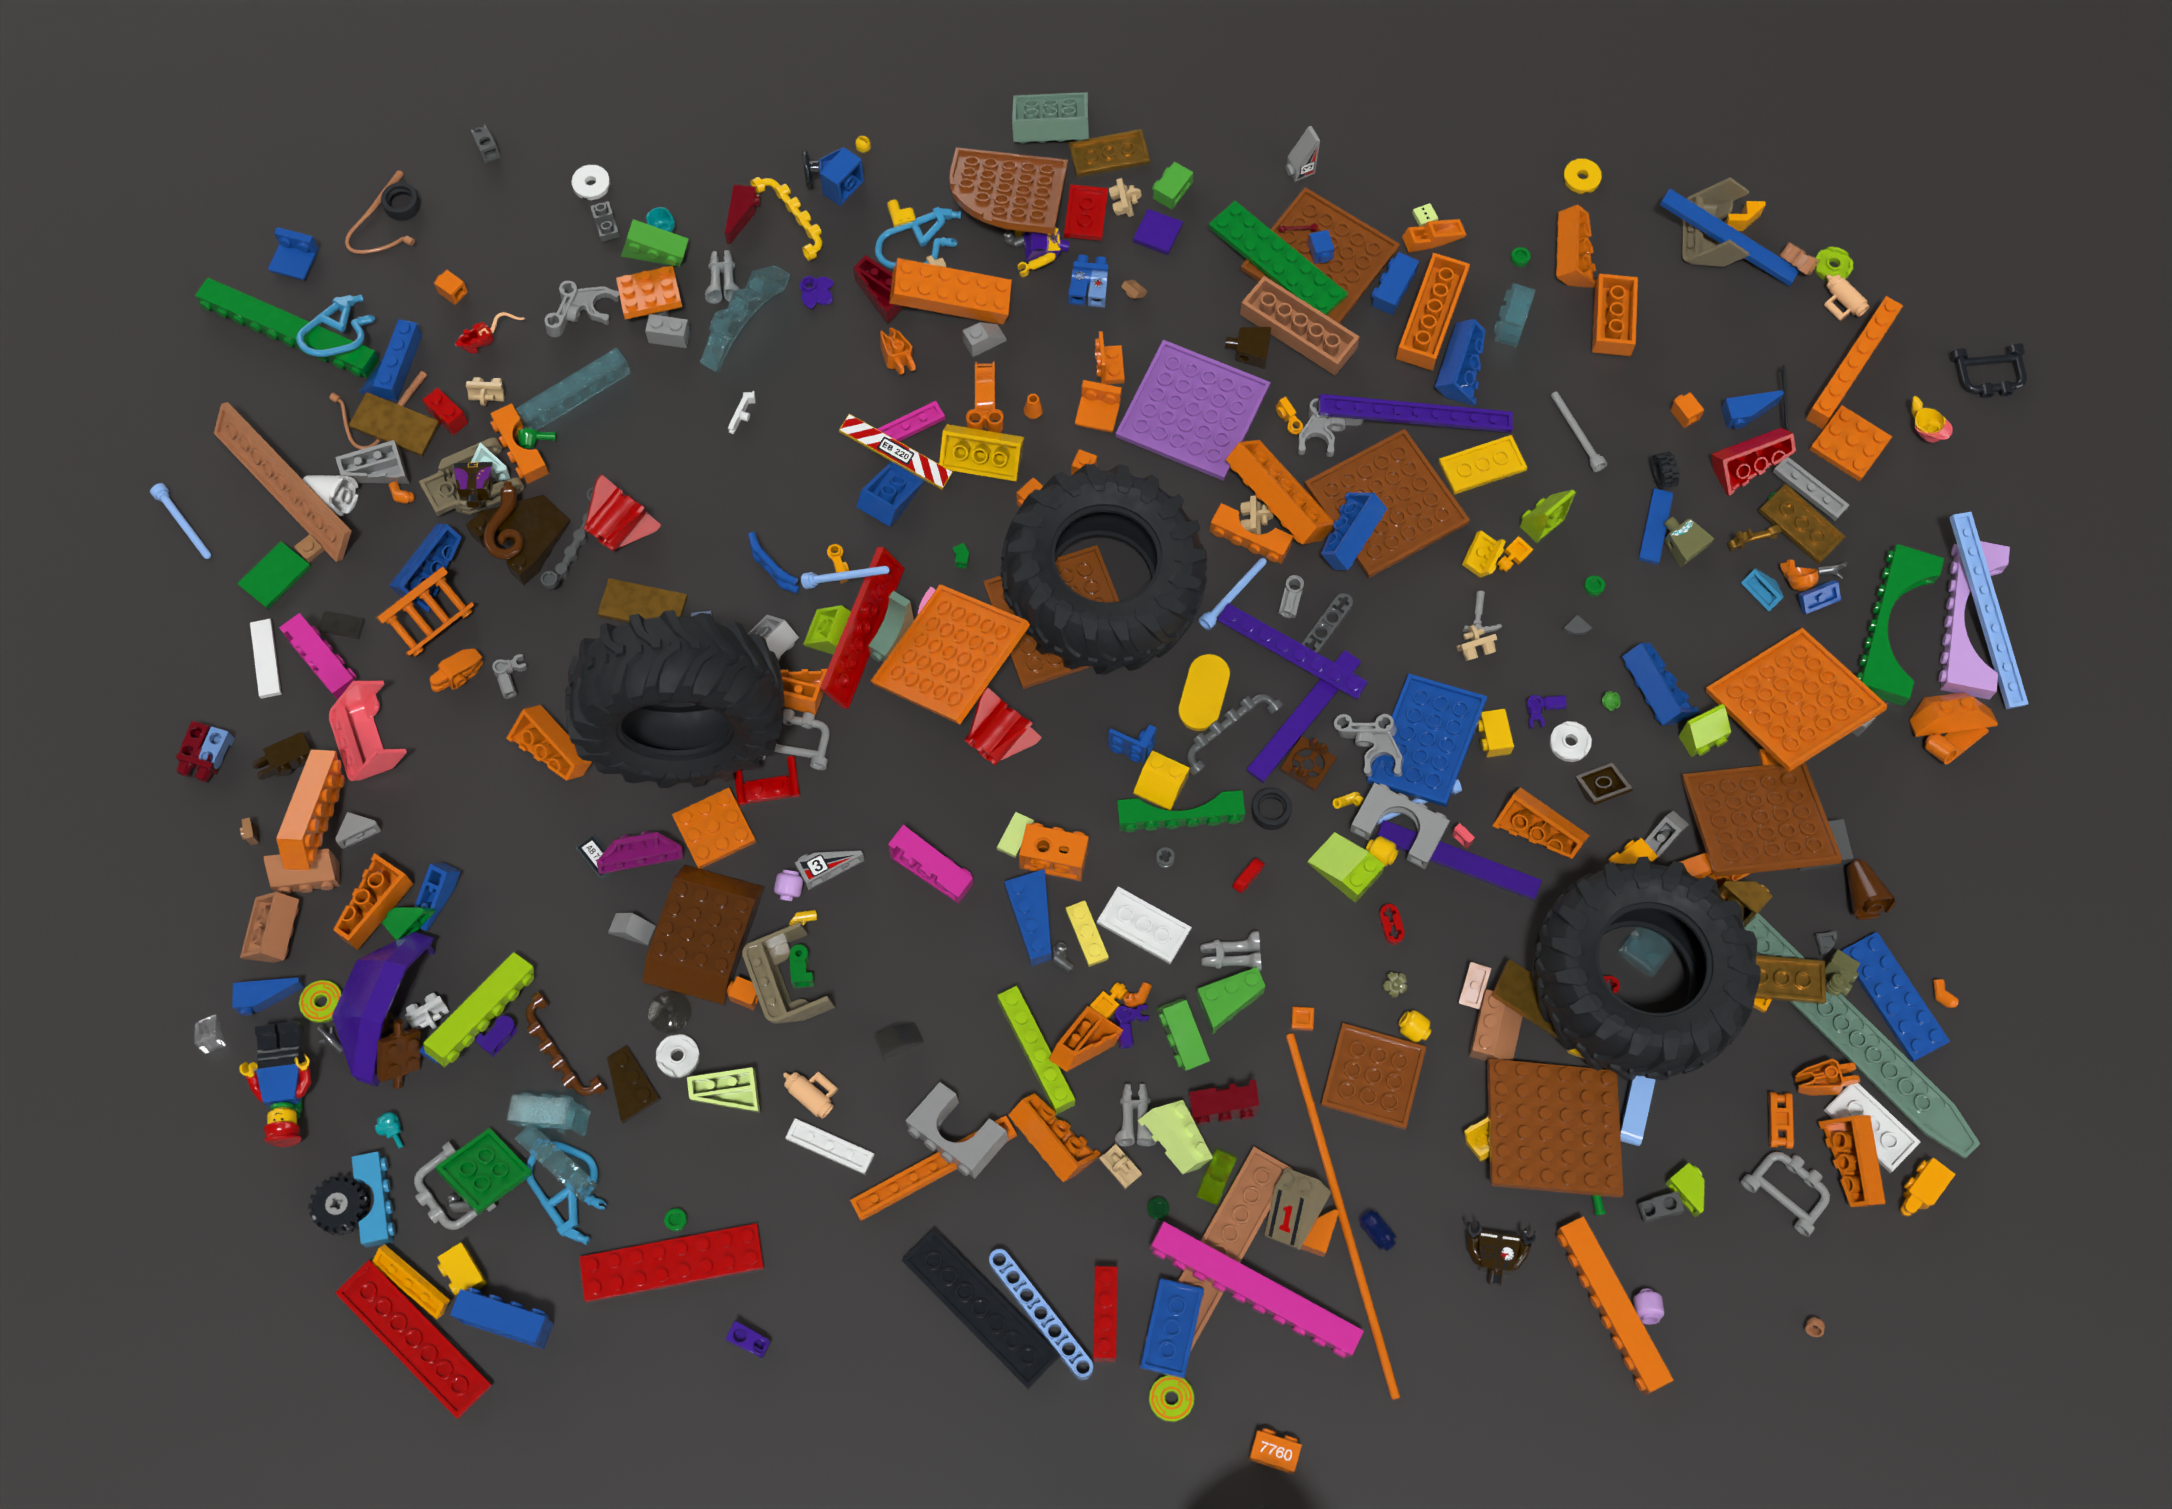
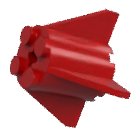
(616, 516)
(999, 730)

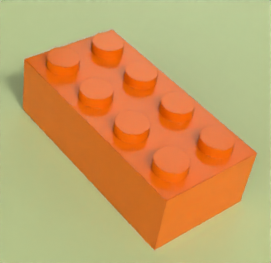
(1615, 315)

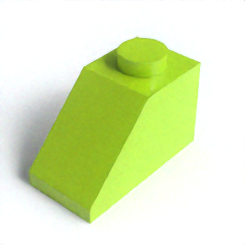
(1690, 1188)

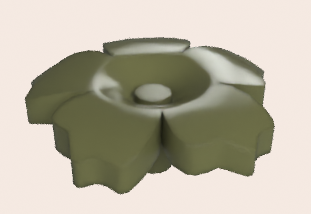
(1396, 984)

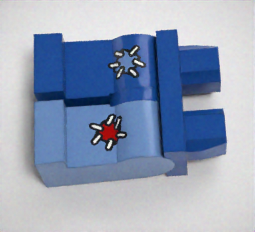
(1092, 275)

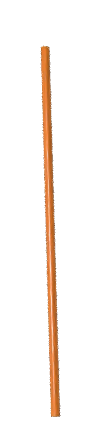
(1345, 1225)

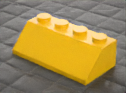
(981, 452)

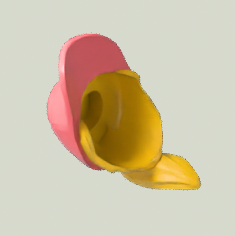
(1930, 423)

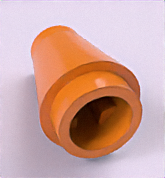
(1033, 407)

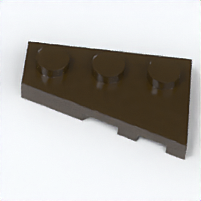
(630, 1085)

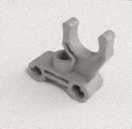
(573, 302)
(1320, 427)
(1372, 735)

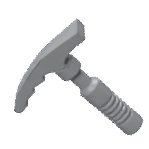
(1478, 612)

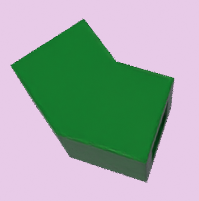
(961, 556)

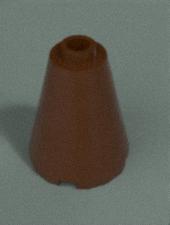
(1867, 891)

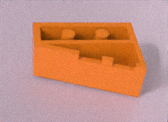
(1085, 1039)

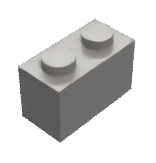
(668, 331)

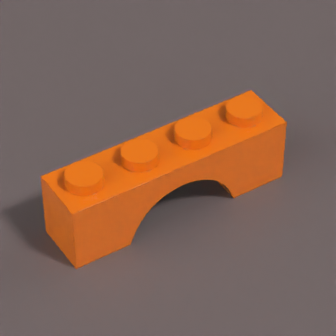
(529, 462)
(1272, 545)

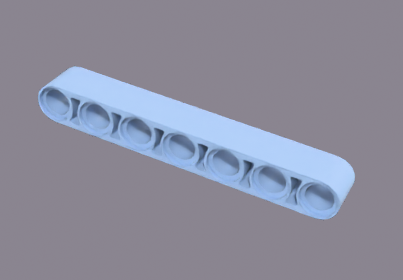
(1038, 1303)

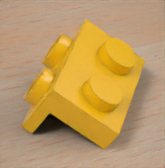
(1483, 554)
(1478, 1139)

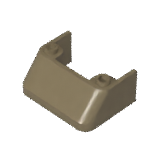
(1698, 246)
(762, 964)

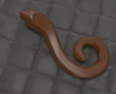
(508, 503)

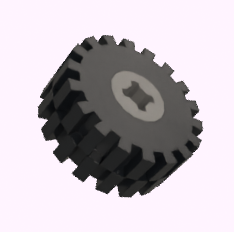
(349, 1210)

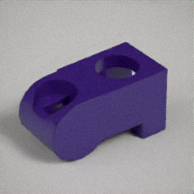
(497, 1036)
(747, 1340)

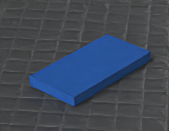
(1172, 1328)

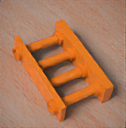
(422, 591)

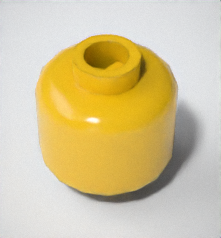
(1383, 850)
(1414, 1026)

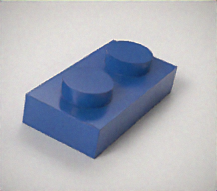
(1819, 597)

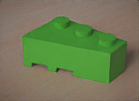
(654, 244)
(1229, 996)
(1182, 1034)

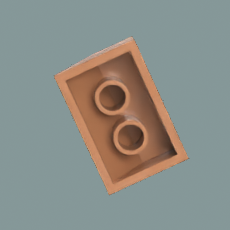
(322, 875)
(270, 928)
(1495, 1030)

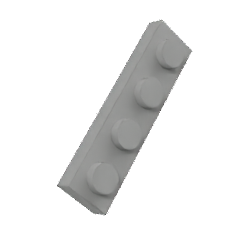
(1811, 488)

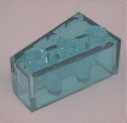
(1513, 314)
(548, 1113)

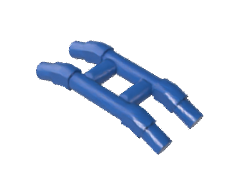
(783, 579)

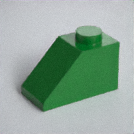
(406, 920)

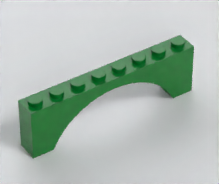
(1880, 669)

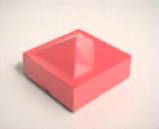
(1463, 836)

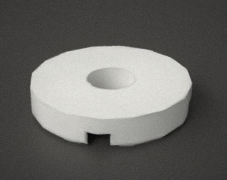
(588, 173)
(1562, 749)
(679, 1068)

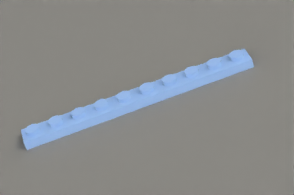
(1988, 610)

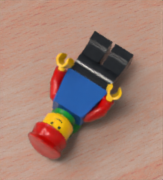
(280, 1079)

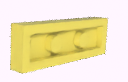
(1086, 933)

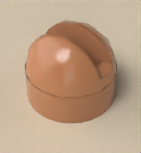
(1815, 1332)

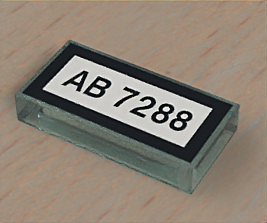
(591, 852)

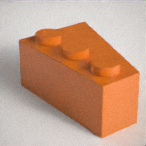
(803, 689)

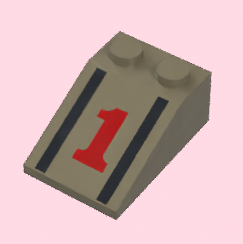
(1295, 1208)

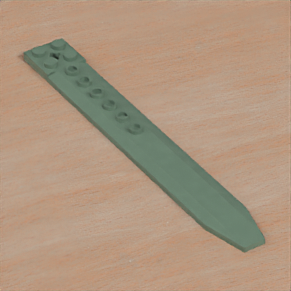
(1876, 1056)

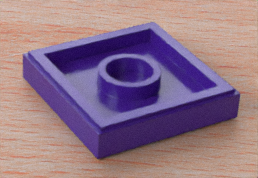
(1158, 231)

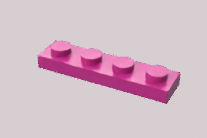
(914, 422)

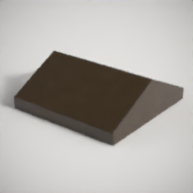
(1602, 784)

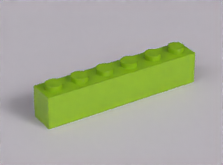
(479, 1009)
(1036, 1050)

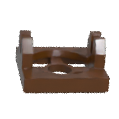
(1301, 775)

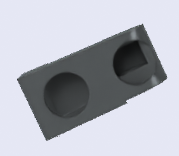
(485, 143)
(1661, 1207)

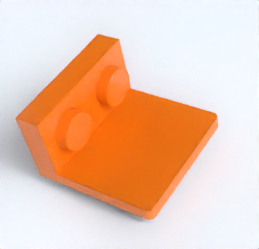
(1109, 362)
(1098, 406)

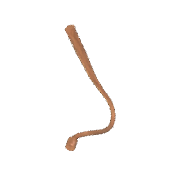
(408, 240)
(406, 396)

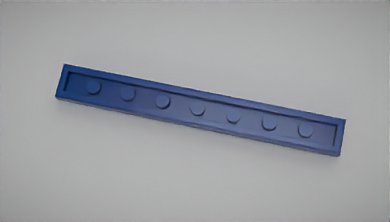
(1723, 232)

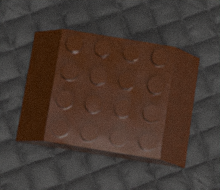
(701, 934)

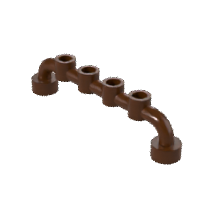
(558, 1061)

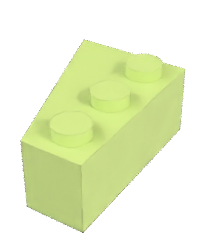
(727, 1089)
(1179, 1135)

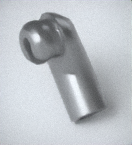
(1012, 240)
(1059, 957)
(456, 1205)

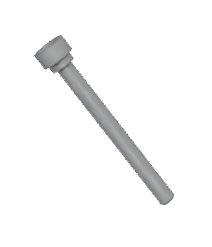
(1596, 461)

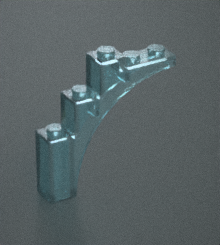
(727, 323)

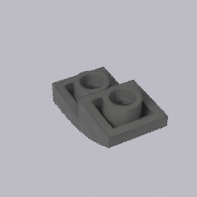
(605, 221)

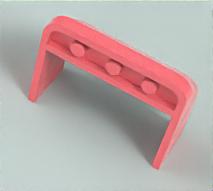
(357, 733)

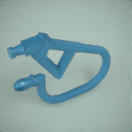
(940, 215)
(344, 305)
(566, 1229)

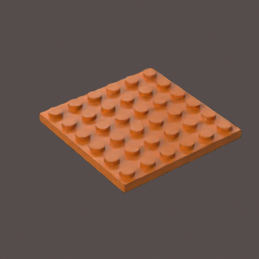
(950, 653)
(1796, 699)

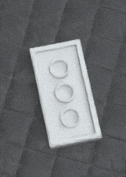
(1144, 925)
(1891, 1137)

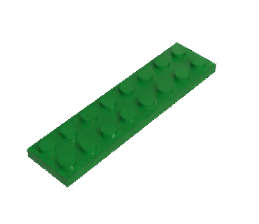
(1277, 258)

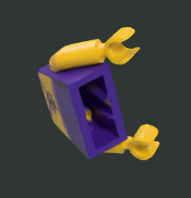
(1040, 249)

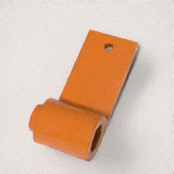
(1953, 743)

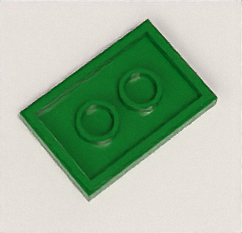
(274, 575)

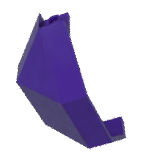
(368, 999)

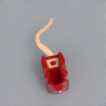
(480, 335)

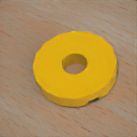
(1585, 167)

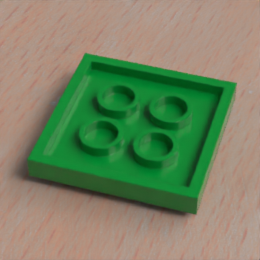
(483, 1171)

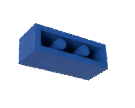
(1394, 283)

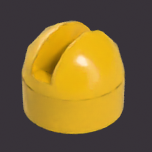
(861, 144)

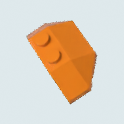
(1950, 714)

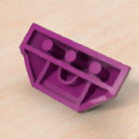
(638, 851)

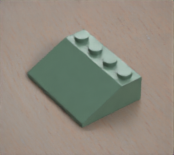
(1050, 117)

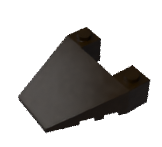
(540, 527)

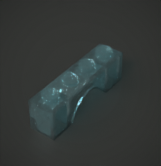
(556, 1162)

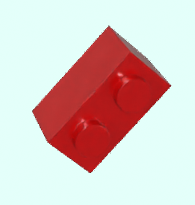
(445, 411)

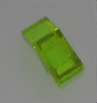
(1216, 1177)

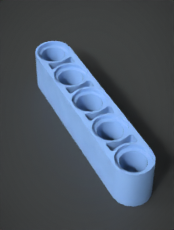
(1636, 1110)

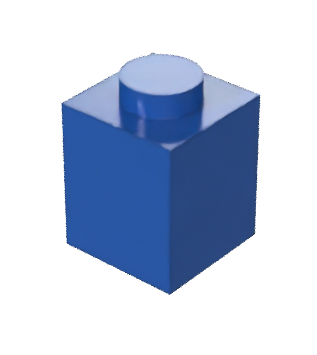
(1321, 246)

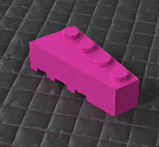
(318, 655)
(930, 864)

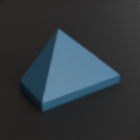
(1763, 589)

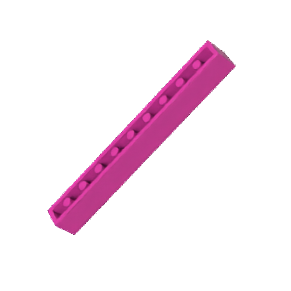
(1256, 1290)

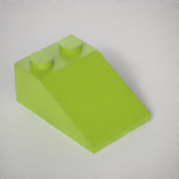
(1547, 515)
(1347, 866)

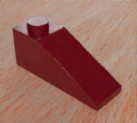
(741, 210)

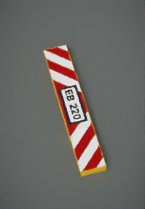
(895, 451)

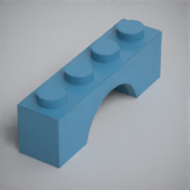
(377, 1225)

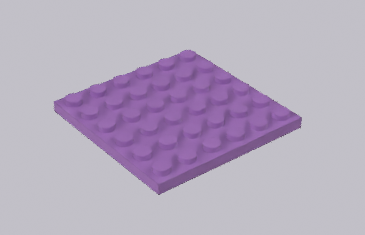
(1192, 409)

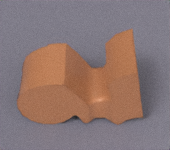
(1799, 258)

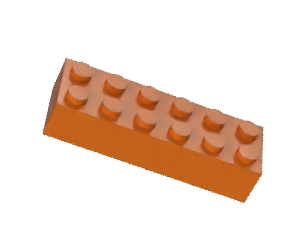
(950, 291)
(1432, 311)
(1280, 492)
(310, 810)

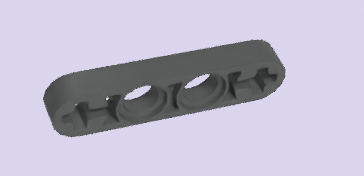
(1327, 626)

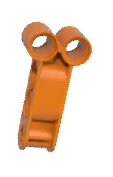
(985, 400)

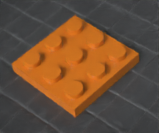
(648, 292)
(1850, 443)
(714, 828)

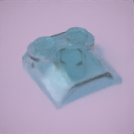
(1646, 950)

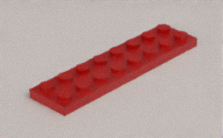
(861, 627)
(671, 1262)
(413, 1339)

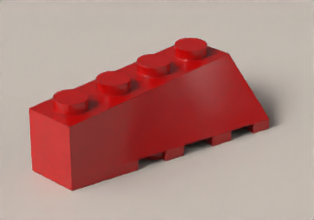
(1750, 458)

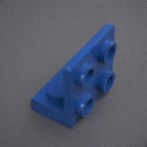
(293, 254)
(1136, 750)

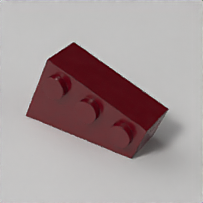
(876, 285)
(1224, 1103)

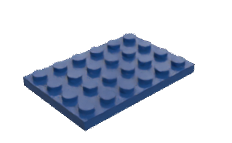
(1433, 737)

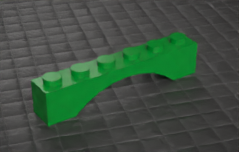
(1136, 814)

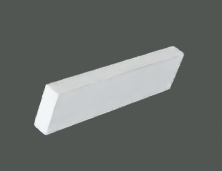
(265, 658)
(829, 1146)

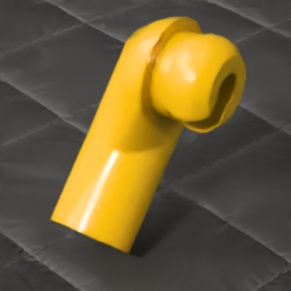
(1352, 798)
(803, 917)

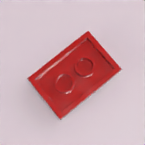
(1086, 212)

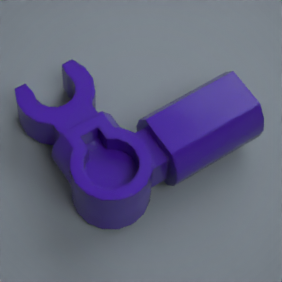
(1536, 704)
(1122, 1017)

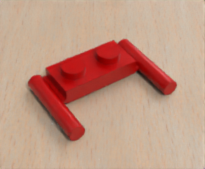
(768, 788)

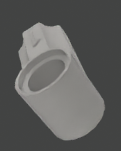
(1291, 597)

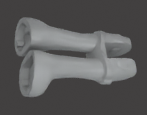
(714, 291)
(1252, 960)
(1126, 1135)

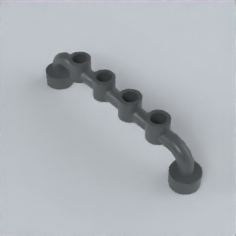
(549, 578)
(1217, 728)

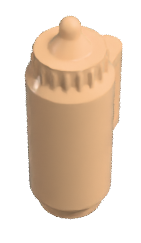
(1847, 296)
(810, 1095)

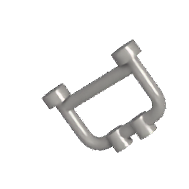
(806, 721)
(1812, 1179)
(425, 1196)

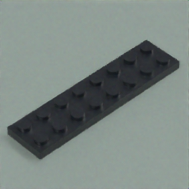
(980, 1308)

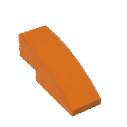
(1433, 234)

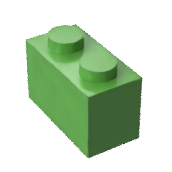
(1172, 185)

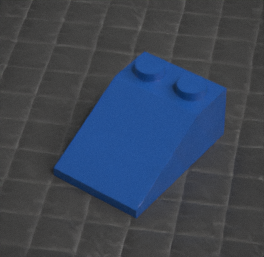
(889, 493)

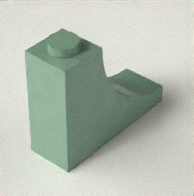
(895, 624)

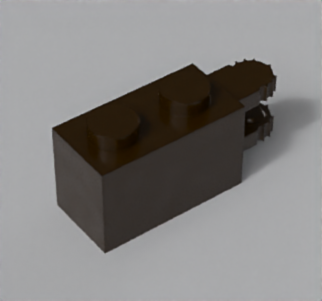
(284, 756)

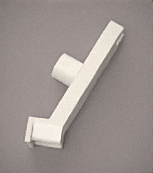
(740, 414)

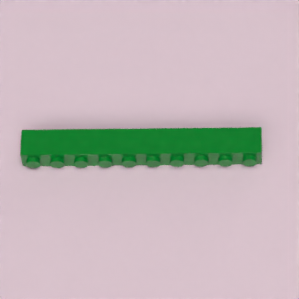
(283, 326)

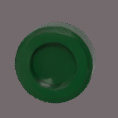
(1158, 1208)

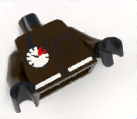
(1497, 1252)

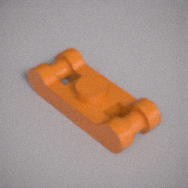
(1780, 1120)

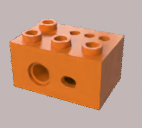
(1054, 850)

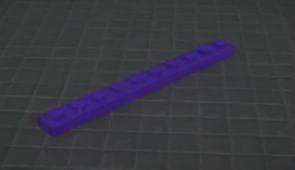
(1415, 413)

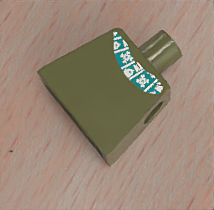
(1686, 540)

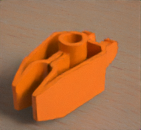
(896, 351)
(456, 670)
(1826, 1078)

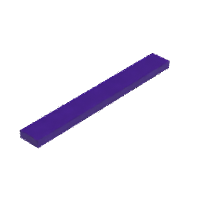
(1298, 723)
(1467, 863)

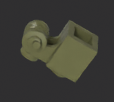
(1841, 971)

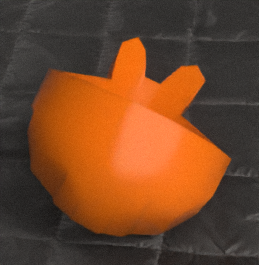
(1799, 578)

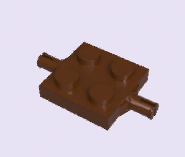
(398, 1054)

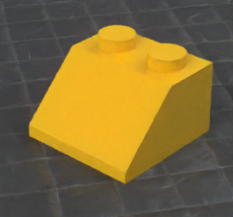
(1161, 780)

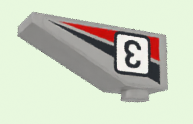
(1303, 157)
(825, 865)

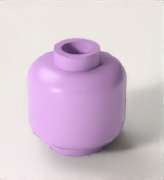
(788, 885)
(1649, 1306)

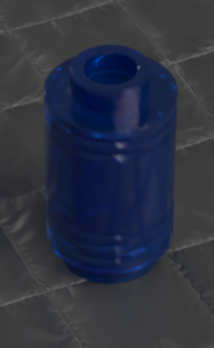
(1378, 1230)

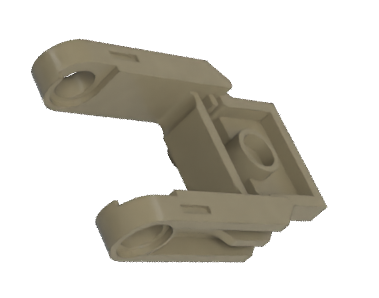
(442, 487)

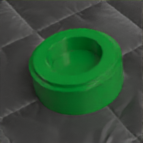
(1520, 257)
(1594, 585)
(675, 1220)

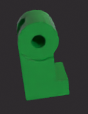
(798, 967)

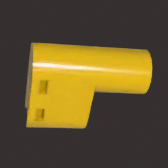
(898, 216)

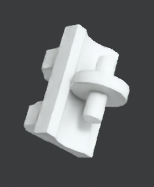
(428, 1013)

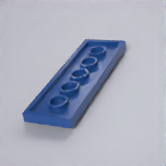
(1896, 998)

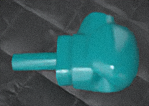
(389, 1125)

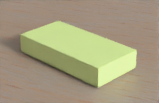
(1013, 836)

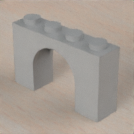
(1382, 802)
(969, 1155)

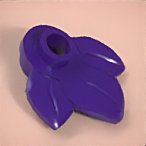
(818, 293)

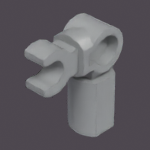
(503, 669)

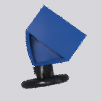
(839, 174)

